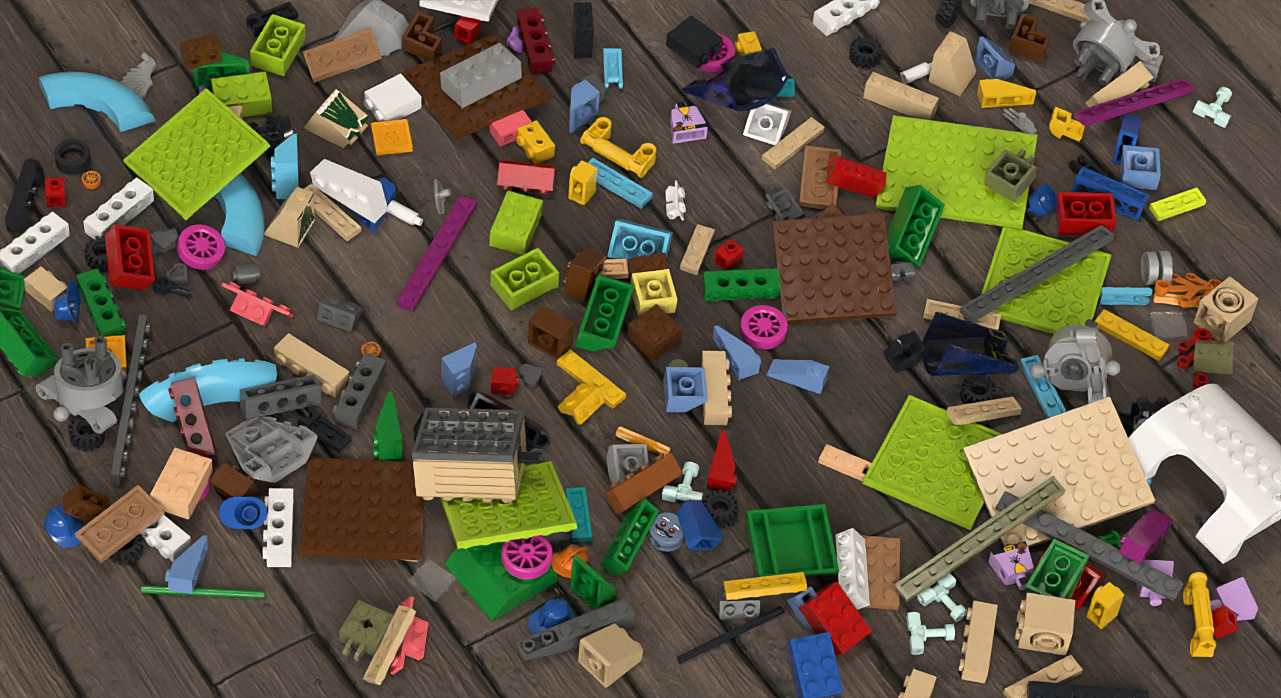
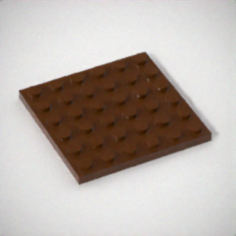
(463, 121)
(834, 268)
(361, 510)

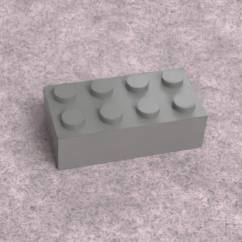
(480, 75)

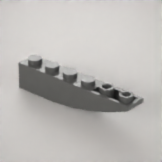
(568, 634)

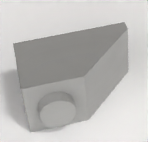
(1153, 66)

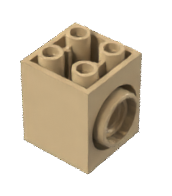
(1226, 310)
(1045, 624)

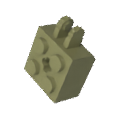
(1011, 174)
(364, 629)

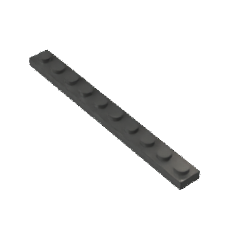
(1036, 273)
(130, 406)
(1098, 550)

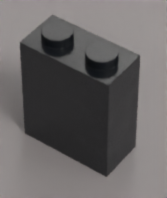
(582, 30)
(694, 42)

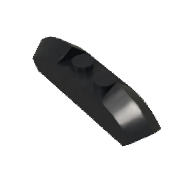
(22, 200)
(535, 434)

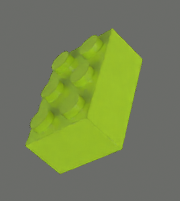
(277, 45)
(244, 90)
(516, 223)
(524, 279)

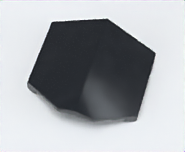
(905, 351)

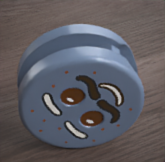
(666, 532)

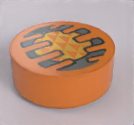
(91, 180)
(371, 348)

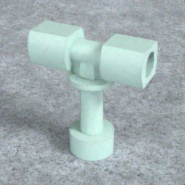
(1214, 109)
(684, 490)
(940, 593)
(920, 633)

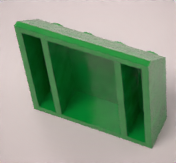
(791, 541)
(488, 582)

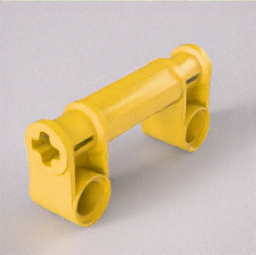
(597, 138)
(1198, 595)

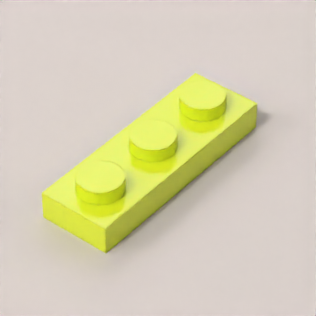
(1177, 204)

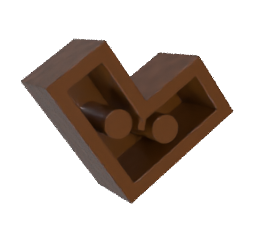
(419, 37)
(1028, 41)
(582, 273)

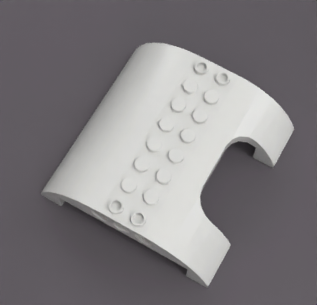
(1230, 451)

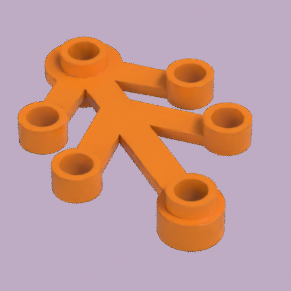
(1187, 285)

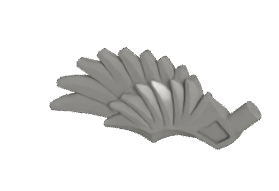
(140, 78)

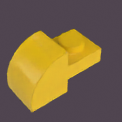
(1062, 124)

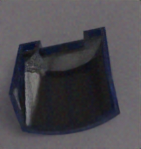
(744, 83)
(965, 349)

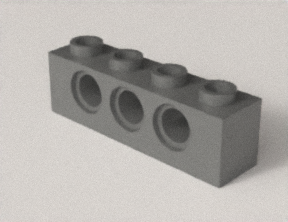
(360, 391)
(280, 396)

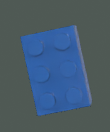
(814, 666)

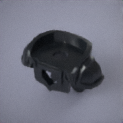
(275, 131)
(1134, 420)

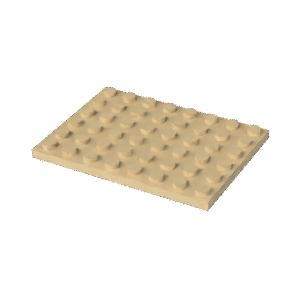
(1079, 448)

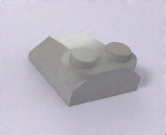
(625, 459)

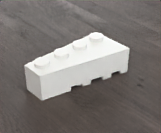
(351, 189)

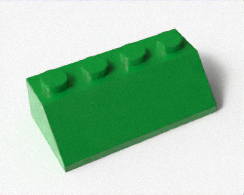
(913, 225)
(604, 314)
(24, 344)

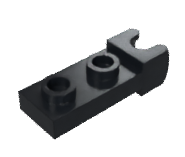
(258, 21)
(325, 430)

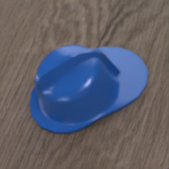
(1042, 201)
(68, 304)
(243, 512)
(62, 527)
(551, 614)

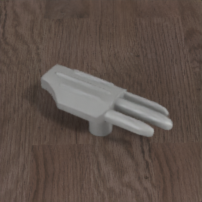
(1021, 122)
(440, 194)

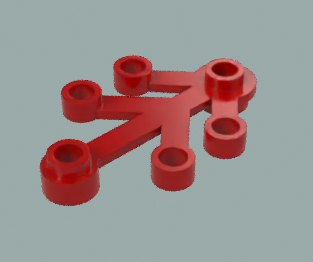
(1202, 334)

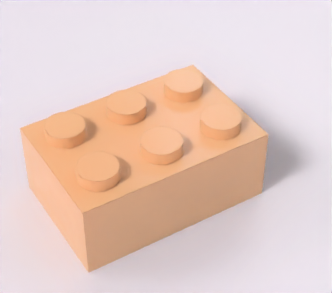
(182, 483)

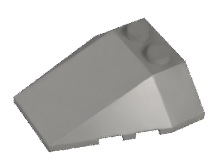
(384, 21)
(270, 448)

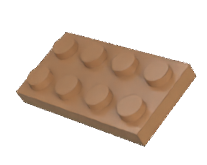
(342, 55)
(814, 189)
(119, 523)
(883, 571)

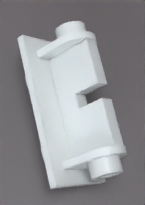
(677, 208)

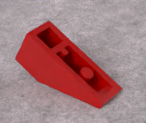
(722, 470)

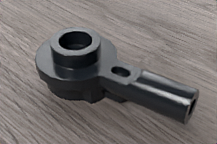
(164, 286)

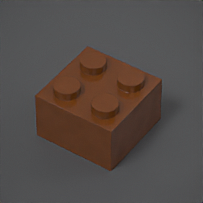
(654, 332)
(550, 333)

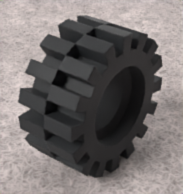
(948, 12)
(865, 59)
(90, 251)
(977, 383)
(84, 441)
(725, 500)
(131, 553)

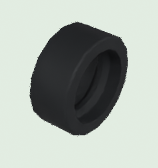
(69, 146)

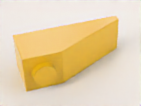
(1002, 93)

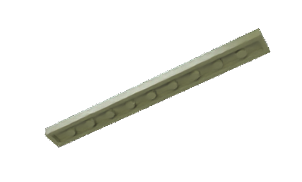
(979, 538)

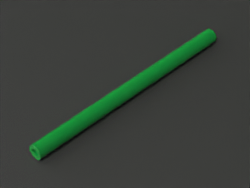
(206, 592)

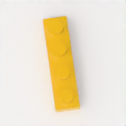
(1132, 335)
(585, 373)
(765, 586)

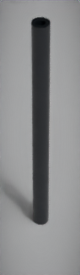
(730, 635)

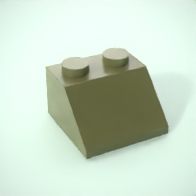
(1214, 356)

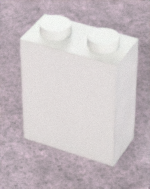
(392, 99)

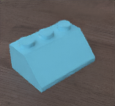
(285, 168)
(636, 240)

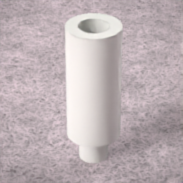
(915, 72)
(404, 213)

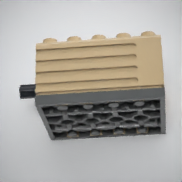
(471, 454)

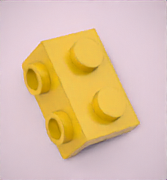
(582, 402)

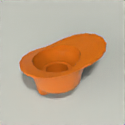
(563, 559)

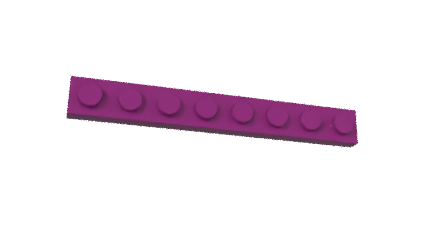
(1134, 102)
(436, 253)

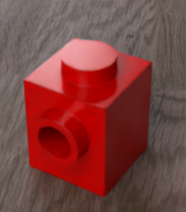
(467, 29)
(55, 192)
(729, 255)
(504, 381)
(1224, 621)

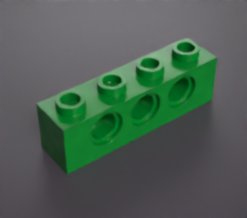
(741, 284)
(100, 304)
(629, 537)

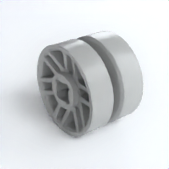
(1156, 267)

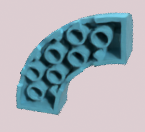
(96, 93)
(244, 216)
(216, 384)

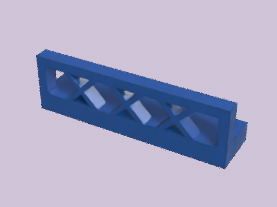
(1126, 195)

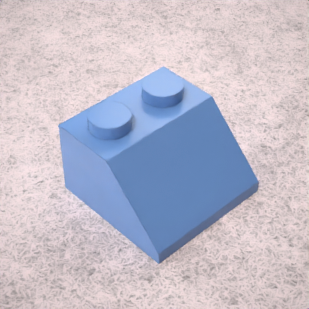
(993, 60)
(583, 105)
(1140, 167)
(459, 369)
(684, 388)

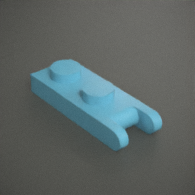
(612, 67)
(1124, 296)

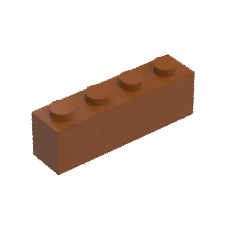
(643, 483)

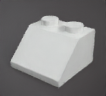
(767, 123)

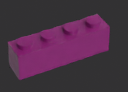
(1145, 535)

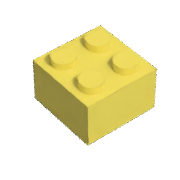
(653, 289)

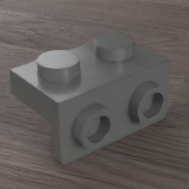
(784, 205)
(339, 313)
(738, 609)

